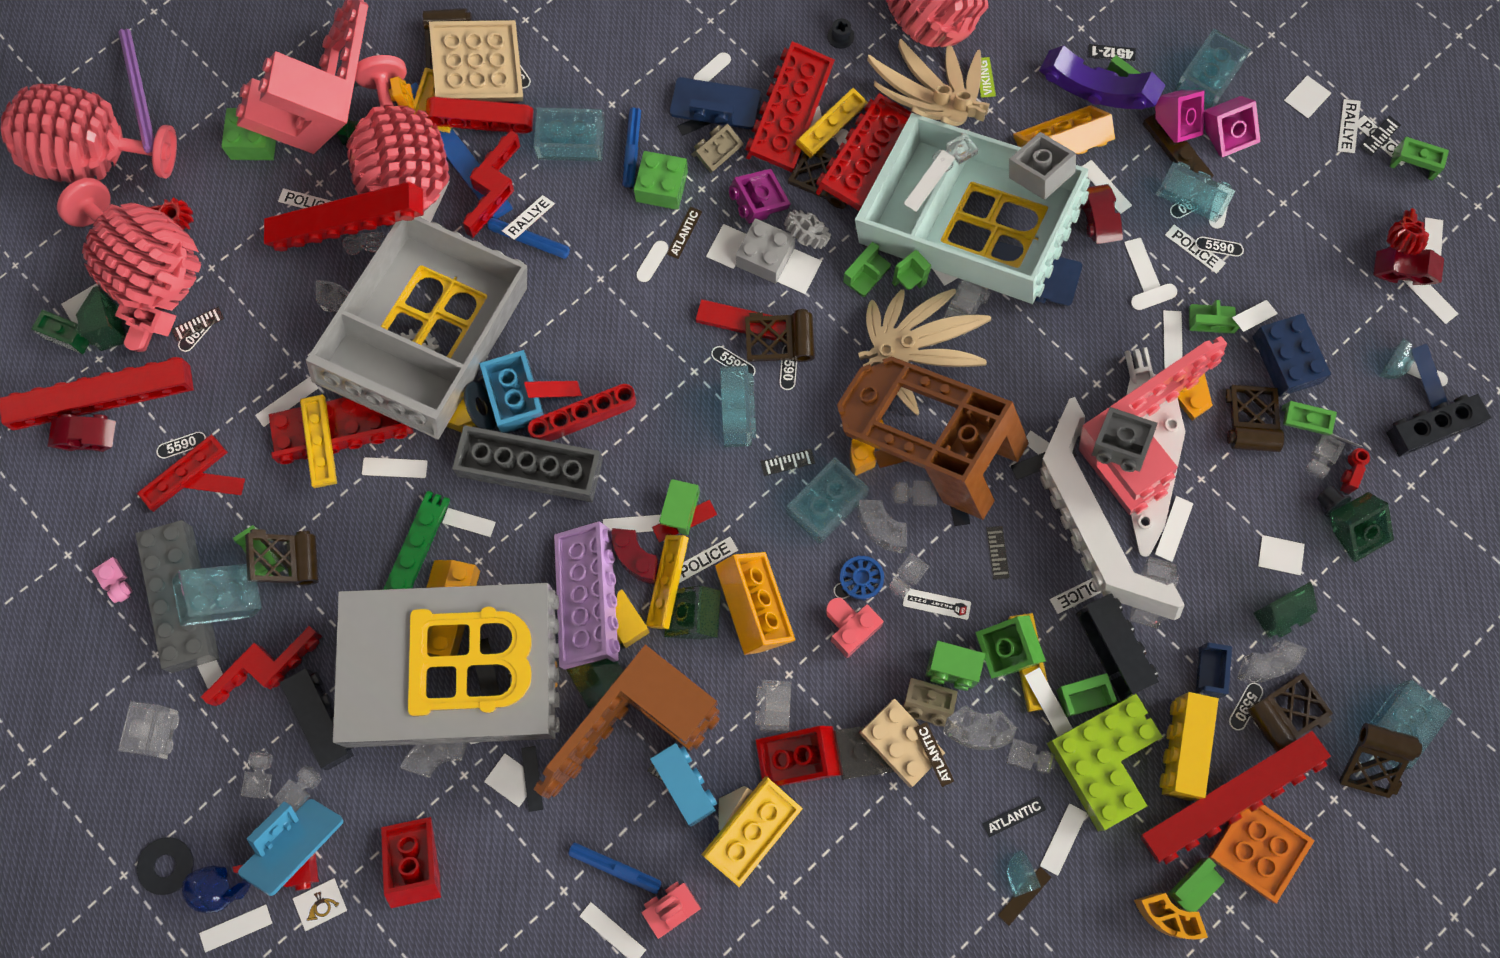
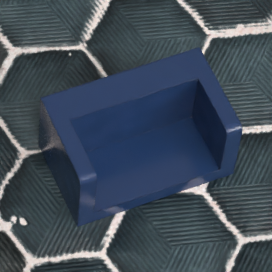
(1214, 670)

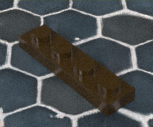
(1175, 151)

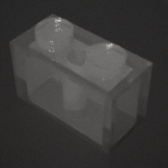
(775, 706)

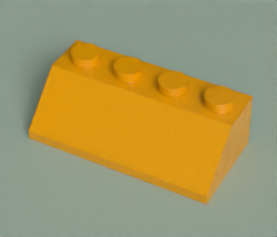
(1075, 130)
(754, 602)
(446, 639)

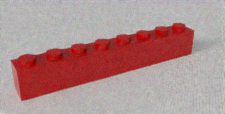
(344, 216)
(96, 393)
(1235, 797)

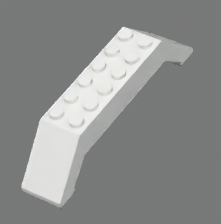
(1091, 529)

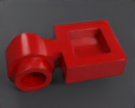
(1352, 478)

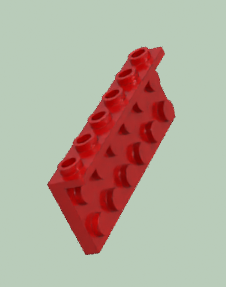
(789, 106)
(865, 152)
(349, 426)

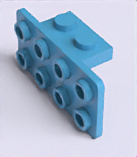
(286, 843)

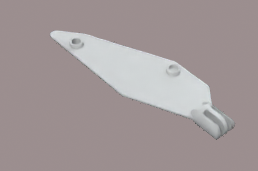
(1170, 436)

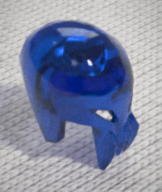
(208, 891)

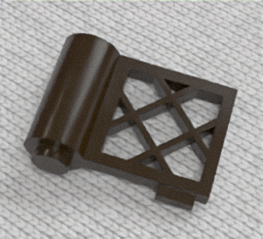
(441, 15)
(805, 185)
(798, 331)
(1256, 435)
(300, 552)
(1277, 725)
(1384, 746)

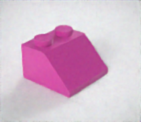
(1181, 114)
(1232, 125)

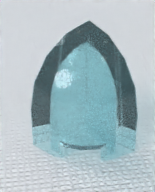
(1399, 361)
(1021, 874)

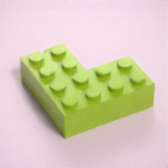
(1093, 758)

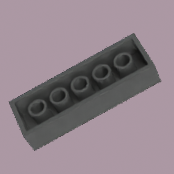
(528, 463)
(162, 555)

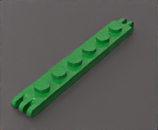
(417, 542)

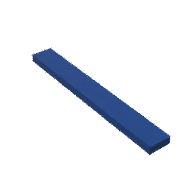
(463, 161)

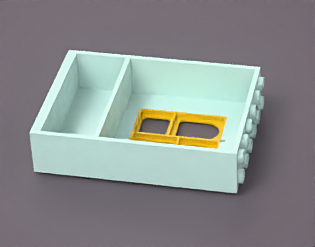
(902, 230)

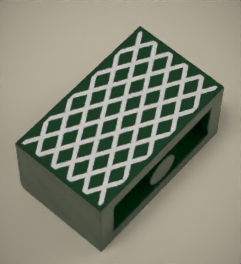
(59, 331)

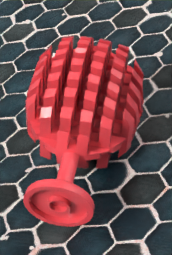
(937, 21)
(73, 135)
(393, 142)
(132, 249)

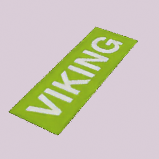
(987, 84)

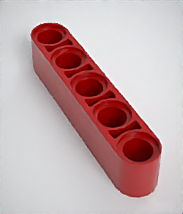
(480, 115)
(588, 404)

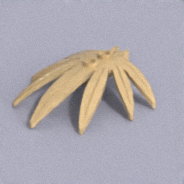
(938, 100)
(904, 343)

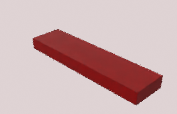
(733, 319)
(182, 473)

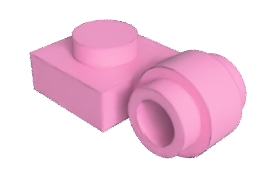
(110, 577)

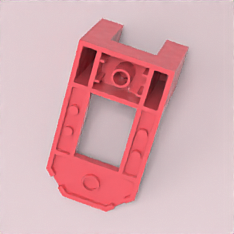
(301, 101)
(1138, 488)

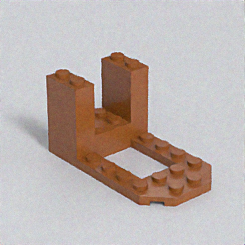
(964, 450)
(656, 692)

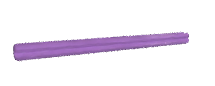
(137, 90)

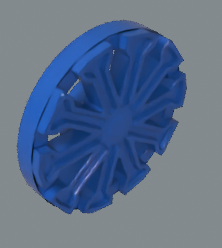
(861, 577)

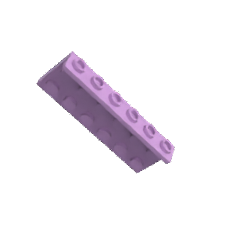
(586, 595)

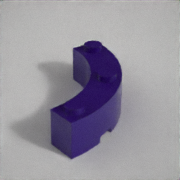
(1099, 84)

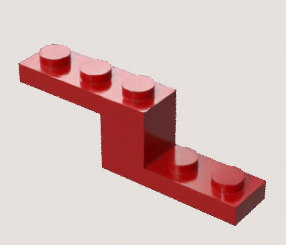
(491, 183)
(262, 667)

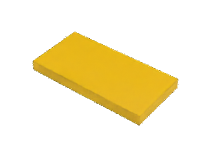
(752, 831)

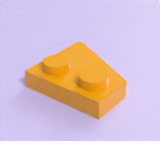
(401, 93)
(1195, 400)

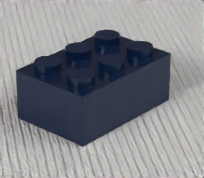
(1291, 355)

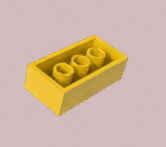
(1189, 746)

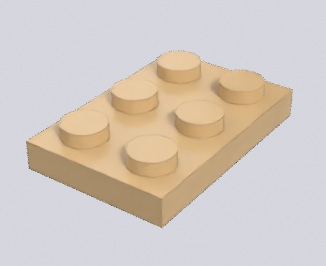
(896, 741)

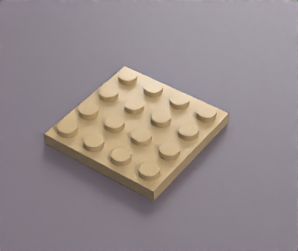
(476, 60)

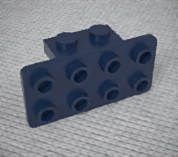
(715, 103)
(1063, 281)

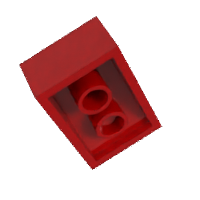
(799, 756)
(410, 863)

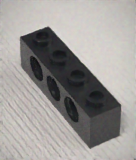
(1471, 413)

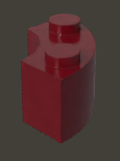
(1103, 222)
(1421, 269)
(81, 433)
(632, 557)

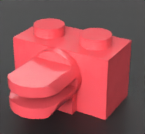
(143, 325)
(853, 626)
(671, 909)

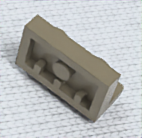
(718, 147)
(929, 702)

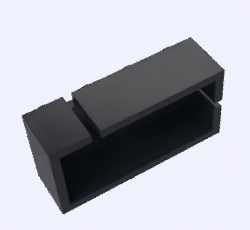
(1117, 646)

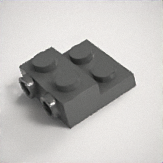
(1124, 440)

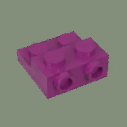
(758, 195)

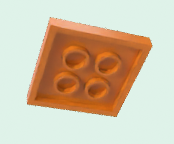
(1262, 851)

